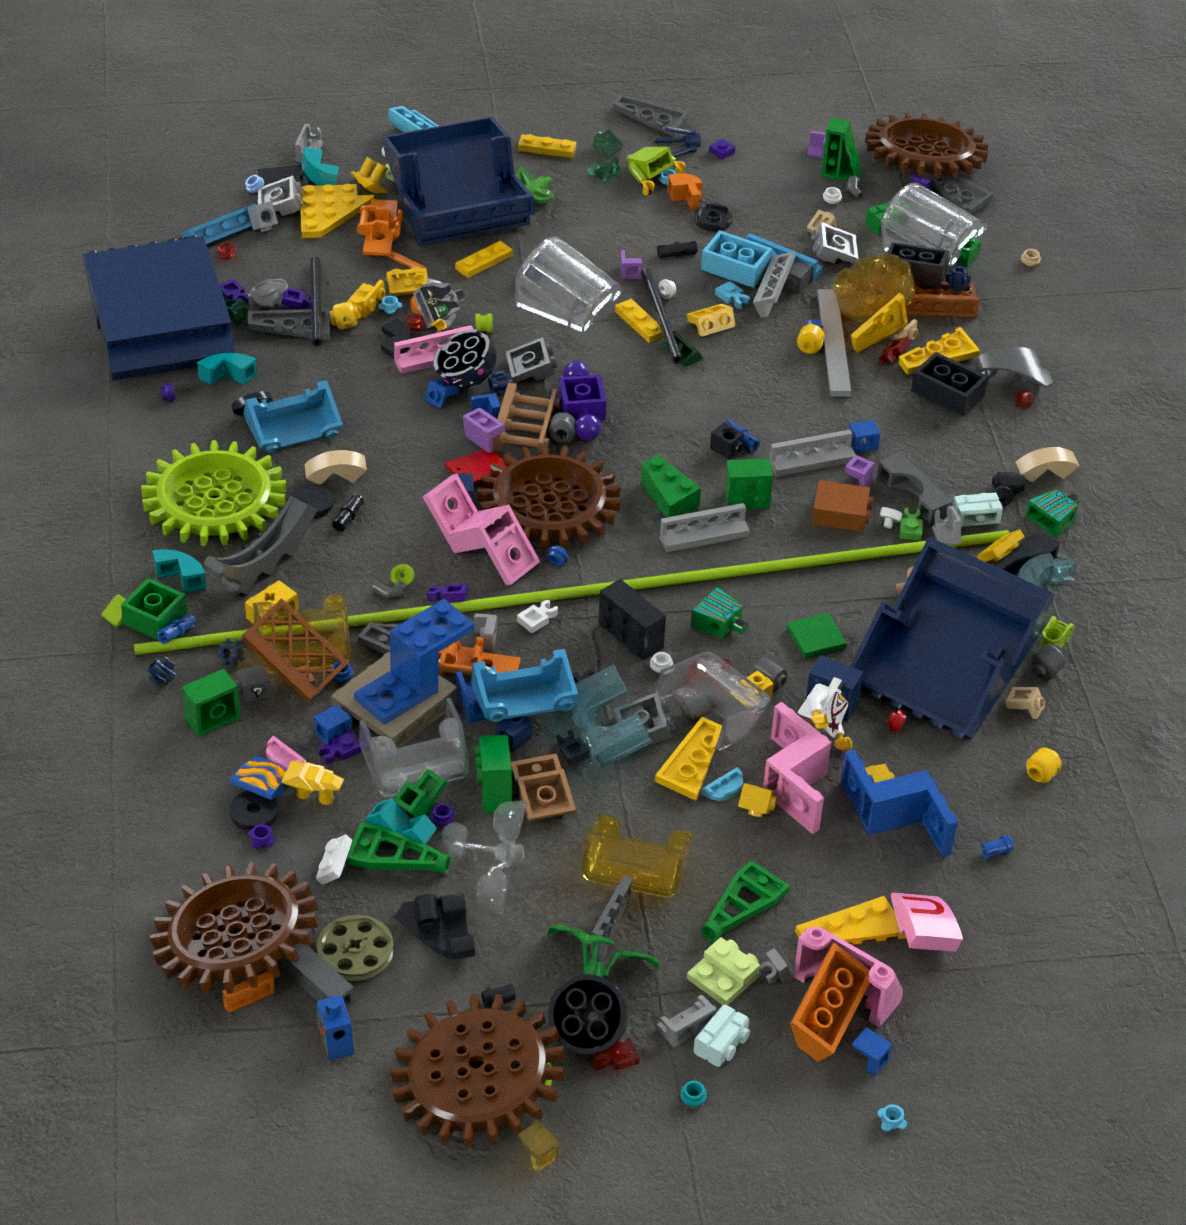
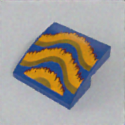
(260, 777)

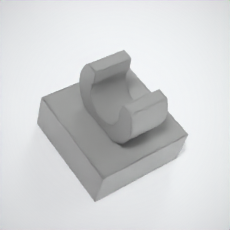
(777, 966)

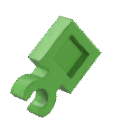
(911, 526)

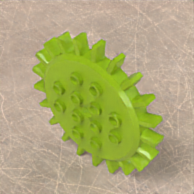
(240, 483)

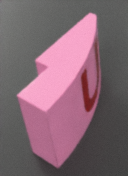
(926, 922)

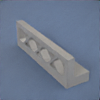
(773, 283)
(811, 457)
(703, 531)

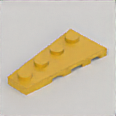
(954, 346)
(691, 759)
(861, 922)

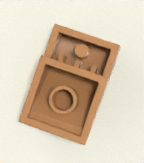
(542, 786)

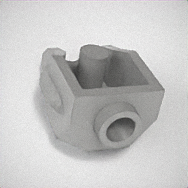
(267, 292)

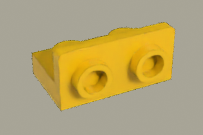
(401, 281)
(368, 297)
(712, 319)
(1001, 547)

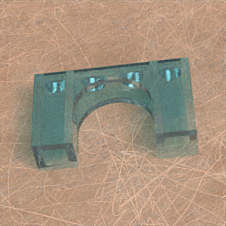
(609, 742)

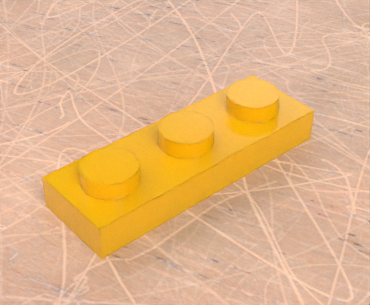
(547, 146)
(484, 259)
(639, 320)

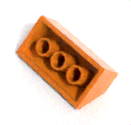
(829, 1003)

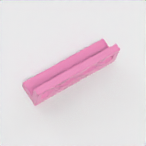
(417, 358)

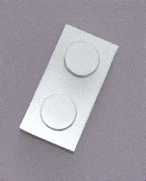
(333, 859)

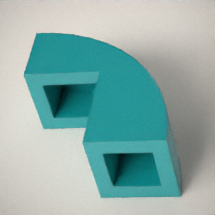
(316, 171)
(234, 365)
(174, 563)
(393, 817)

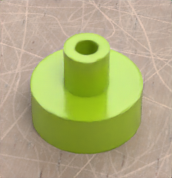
(399, 571)

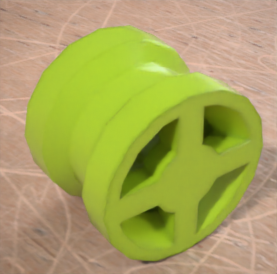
(484, 322)

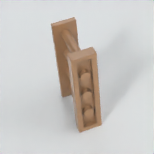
(509, 411)

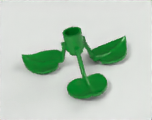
(595, 967)

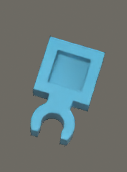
(732, 293)

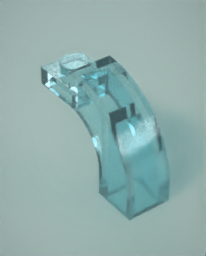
(1046, 569)

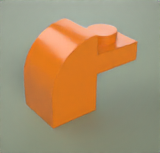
(685, 187)

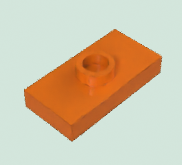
(244, 994)

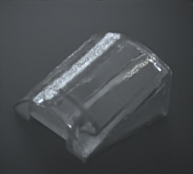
(928, 220)
(563, 284)

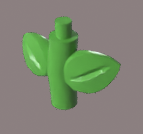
(536, 187)

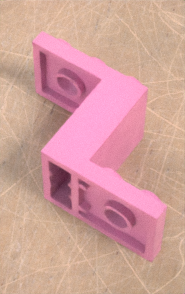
(474, 529)
(797, 767)

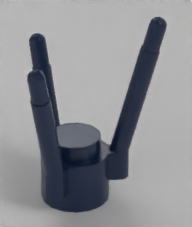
(691, 140)

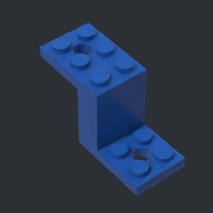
(414, 661)
(898, 802)

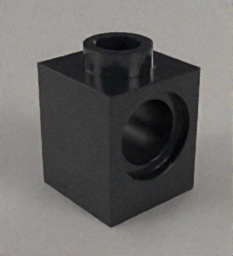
(727, 440)

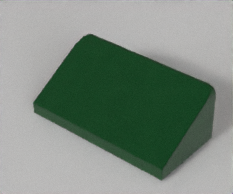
(689, 353)

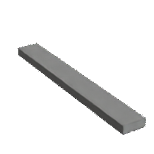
(834, 344)

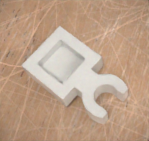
(536, 618)

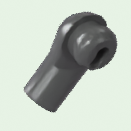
(852, 187)
(389, 592)

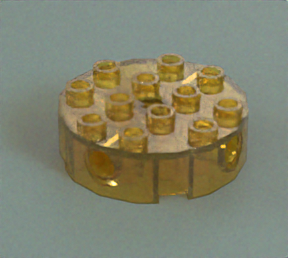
(872, 284)

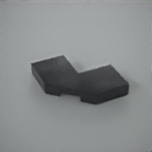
(398, 332)

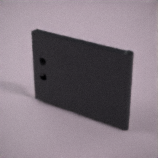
(275, 174)

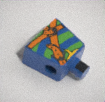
(333, 1017)

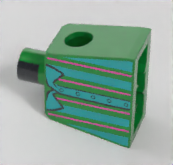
(1053, 511)
(718, 614)

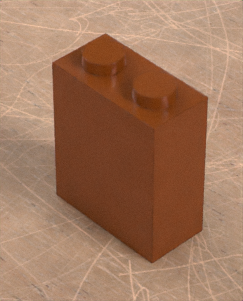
(842, 506)

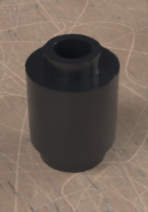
(1013, 480)

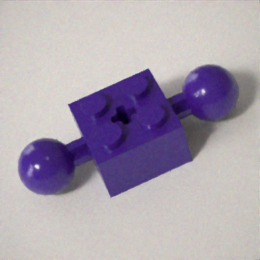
(583, 398)

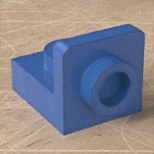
(438, 392)

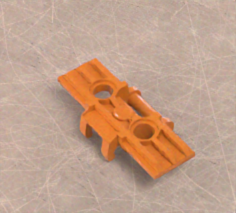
(382, 224)
(460, 658)

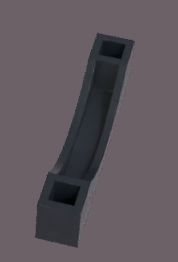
(1032, 546)

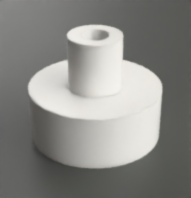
(890, 516)

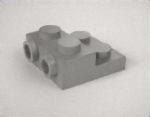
(283, 194)
(834, 244)

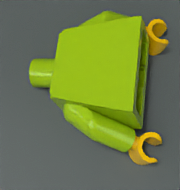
(650, 162)

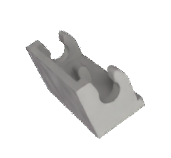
(307, 139)
(948, 529)
(687, 1023)

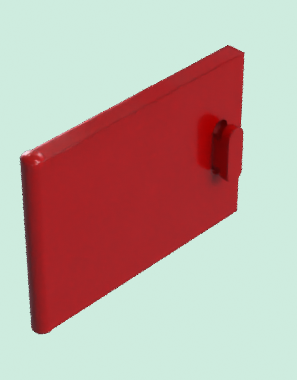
(475, 463)

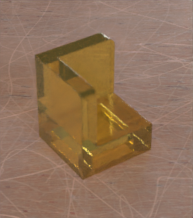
(541, 1144)

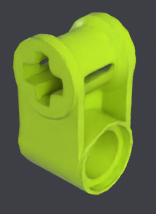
(1056, 633)

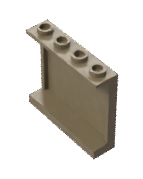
(408, 724)

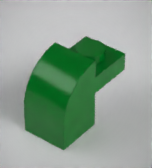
(420, 798)

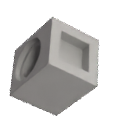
(255, 216)

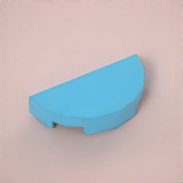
(725, 787)

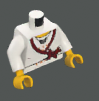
(825, 712)

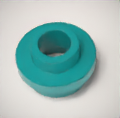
(693, 1088)

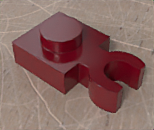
(894, 349)

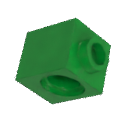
(969, 252)

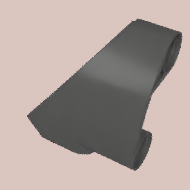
(1014, 360)

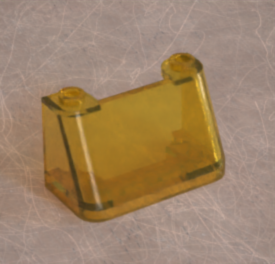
(329, 622)
(653, 866)

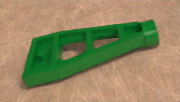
(367, 841)
(759, 881)

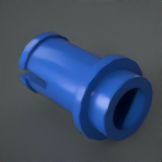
(996, 847)

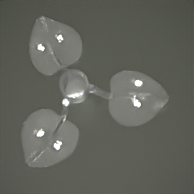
(507, 821)

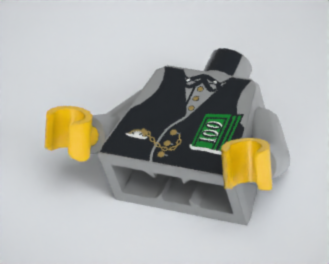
(437, 302)

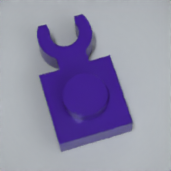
(233, 290)
(295, 299)
(449, 592)
(344, 746)

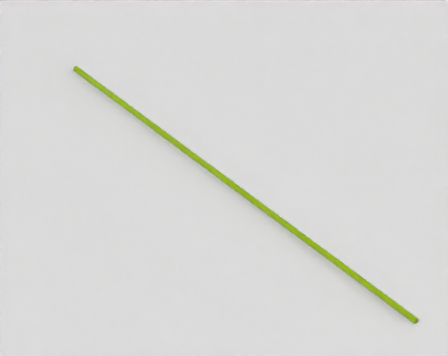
(594, 589)

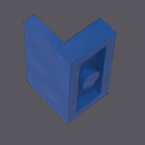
(468, 700)

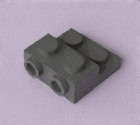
(532, 360)
(653, 715)

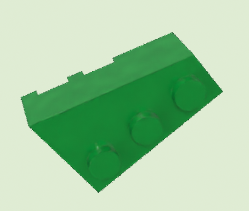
(840, 151)
(669, 487)
(494, 771)

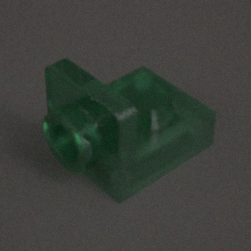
(608, 142)
(604, 169)
(237, 310)

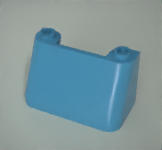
(293, 419)
(525, 690)

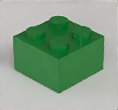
(748, 483)
(153, 607)
(211, 702)

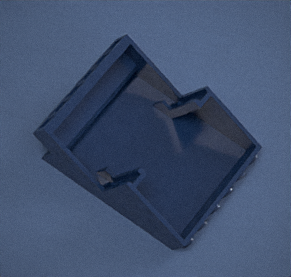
(458, 180)
(158, 306)
(951, 638)

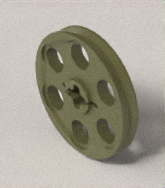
(357, 939)

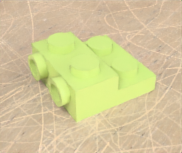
(724, 971)

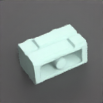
(978, 509)
(722, 1035)

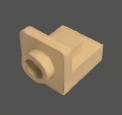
(821, 217)
(910, 331)
(1026, 698)

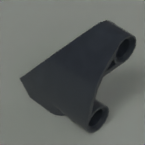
(439, 924)

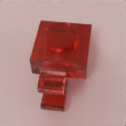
(620, 1056)

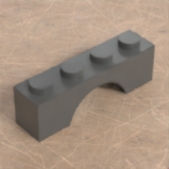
(900, 473)

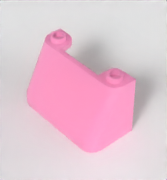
(884, 988)

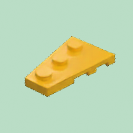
(882, 324)

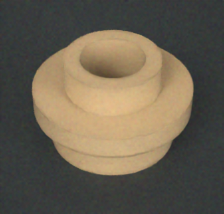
(1031, 257)

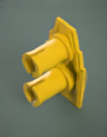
(372, 183)
(310, 778)

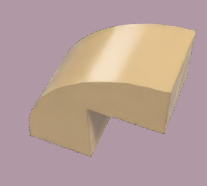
(1056, 459)
(341, 462)

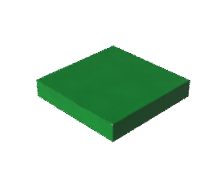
(816, 635)

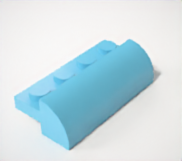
(408, 120)

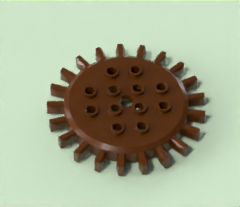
(926, 145)
(577, 491)
(245, 902)
(475, 1032)

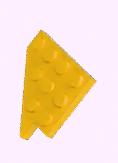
(329, 207)

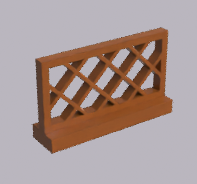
(945, 303)
(277, 661)

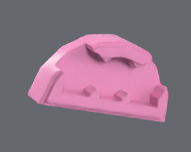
(281, 753)

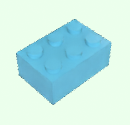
(736, 259)

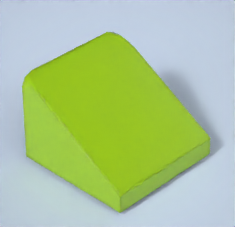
(113, 611)

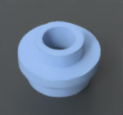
(253, 183)

